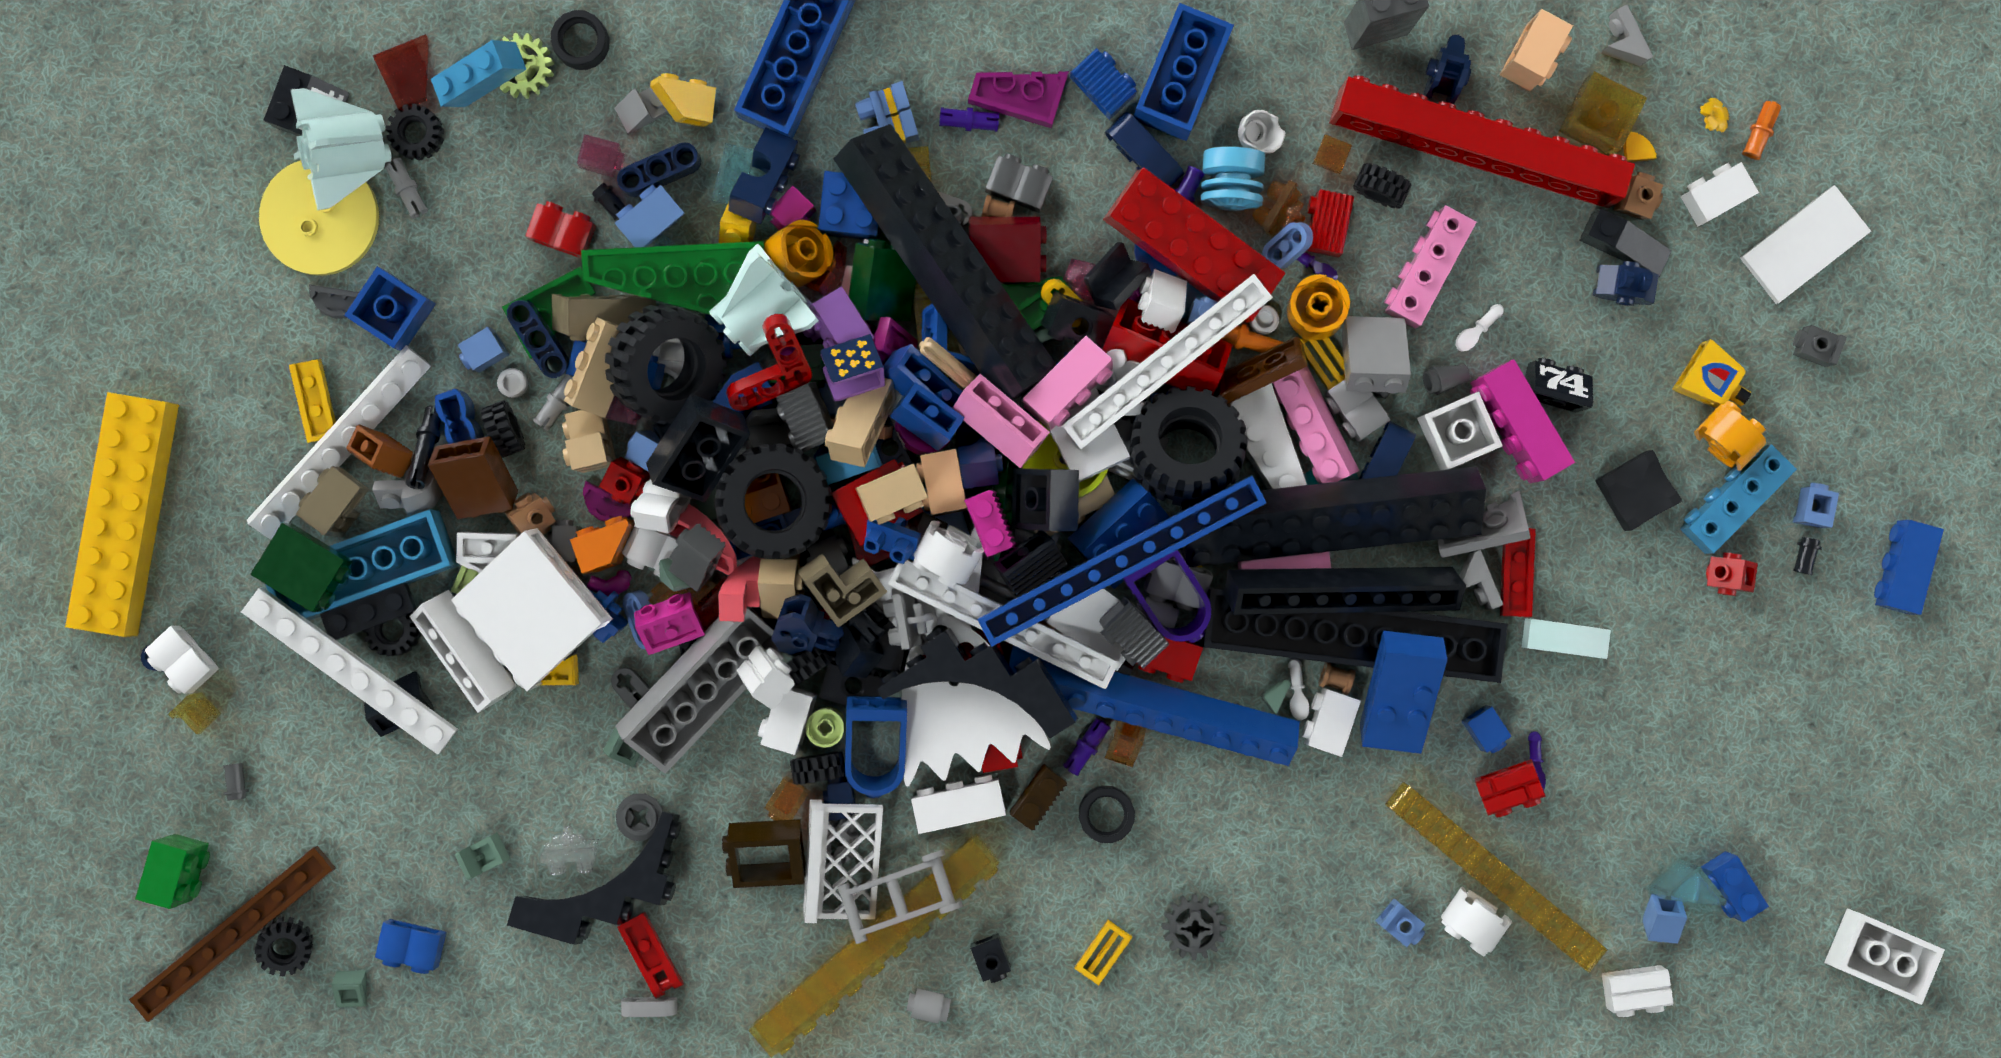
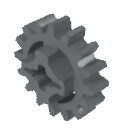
(1207, 927)

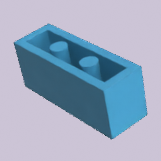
(478, 73)

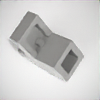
(397, 494)

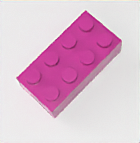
(1522, 423)

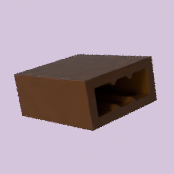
(473, 477)

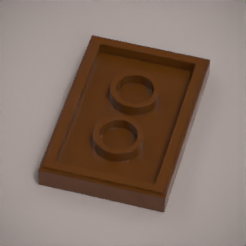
(1263, 369)

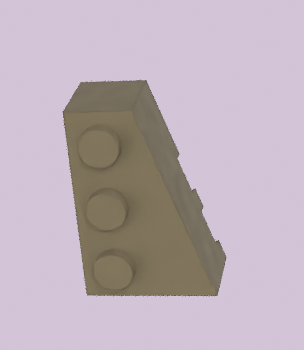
(576, 314)

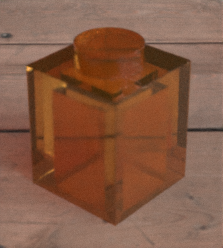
(786, 800)

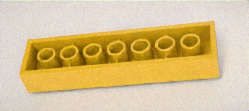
(122, 515)

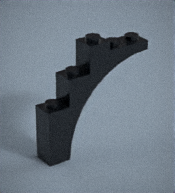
(1028, 687)
(642, 879)

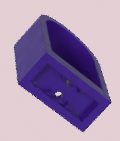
(1195, 629)

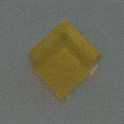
(196, 712)

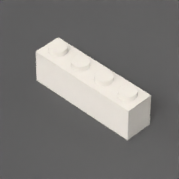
(462, 652)

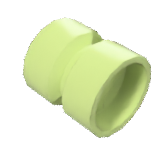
(826, 727)

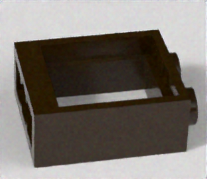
(762, 835)

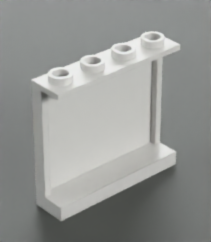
(530, 608)

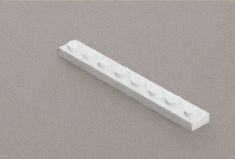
(1167, 361)
(331, 449)
(1037, 639)
(349, 670)

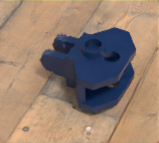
(1449, 70)
(1626, 284)
(804, 627)

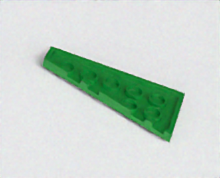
(675, 275)

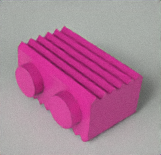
(990, 523)

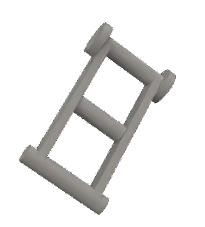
(946, 905)

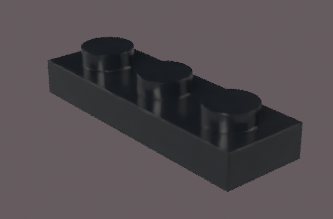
(368, 612)

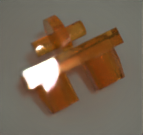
(1284, 211)

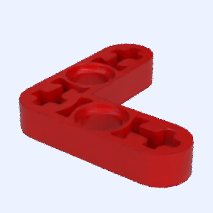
(786, 366)

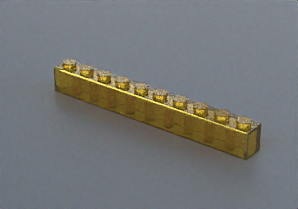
(854, 962)

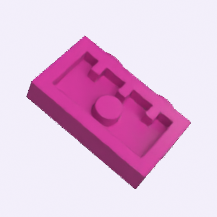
(890, 337)
(668, 623)

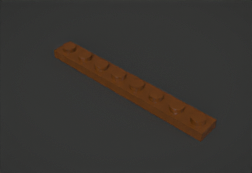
(232, 934)

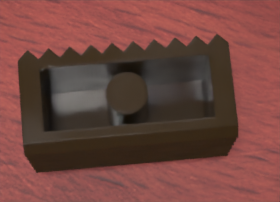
(1038, 797)

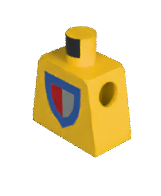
(1713, 377)

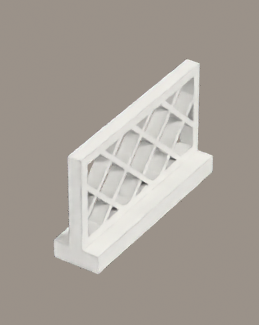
(817, 853)

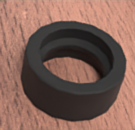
(571, 18)
(1122, 830)

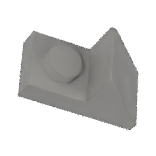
(1632, 45)
(640, 109)
(1477, 572)

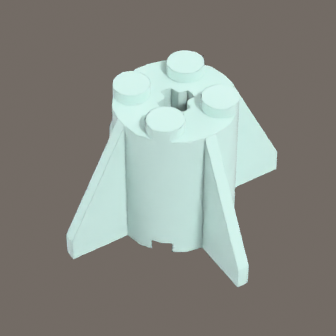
(337, 145)
(757, 294)

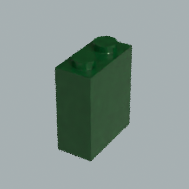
(881, 282)
(302, 568)

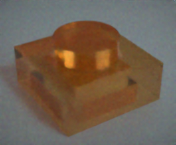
(1332, 154)

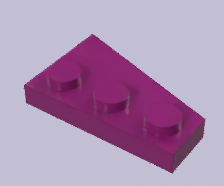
(1021, 96)

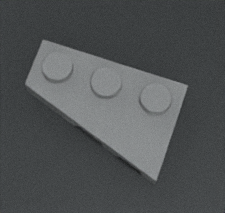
(1500, 526)

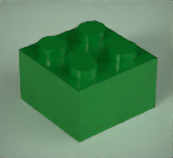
(173, 871)

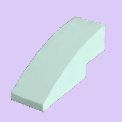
(1566, 638)

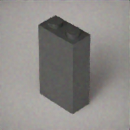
(1382, 20)

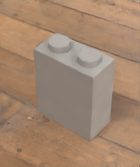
(1375, 354)

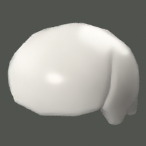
(1261, 121)

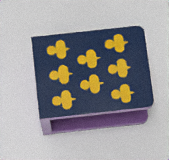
(852, 368)

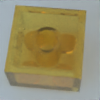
(1602, 114)

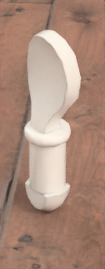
(1469, 337)
(1299, 703)

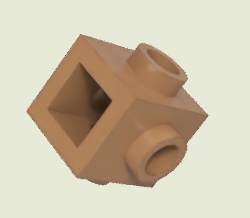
(1641, 197)
(525, 507)

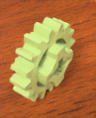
(533, 64)

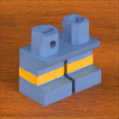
(891, 108)

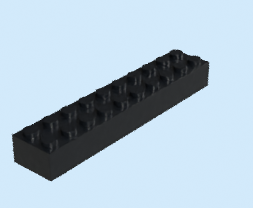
(944, 261)
(1348, 517)
(1353, 638)

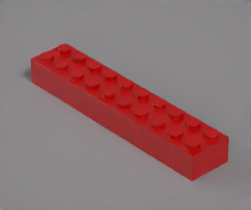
(1482, 142)

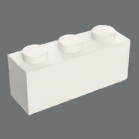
(958, 804)

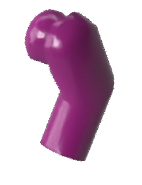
(617, 583)

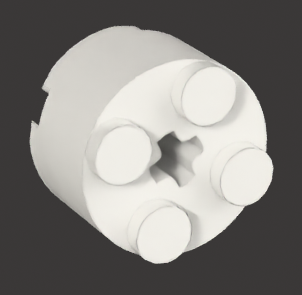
(947, 554)
(1475, 920)

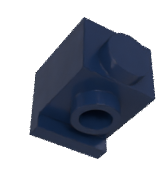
(838, 792)

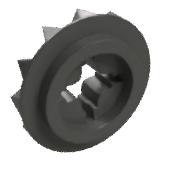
(625, 816)

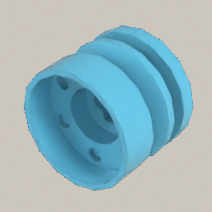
(1233, 173)

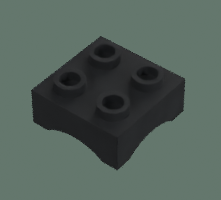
(1638, 490)

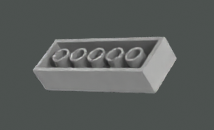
(694, 691)

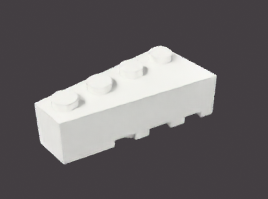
(1268, 439)

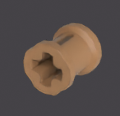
(997, 208)
(1337, 678)

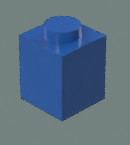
(1487, 729)

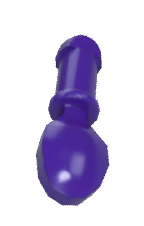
(1317, 267)
(1536, 755)

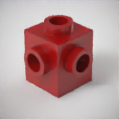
(624, 480)
(1731, 574)

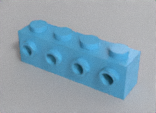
(1737, 499)

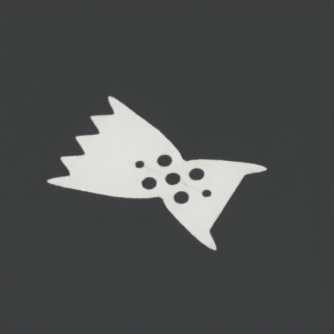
(957, 717)

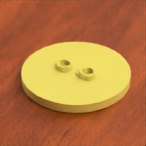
(312, 238)

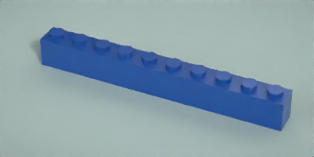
(1121, 560)
(1178, 713)

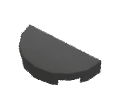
(332, 301)

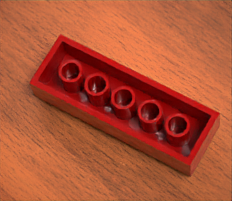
(1187, 239)

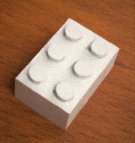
(1884, 956)

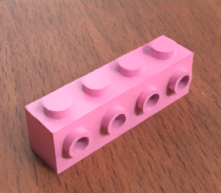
(1430, 266)
(1315, 427)

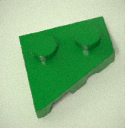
(1029, 300)

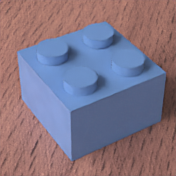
(649, 217)

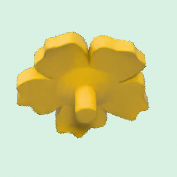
(1715, 115)

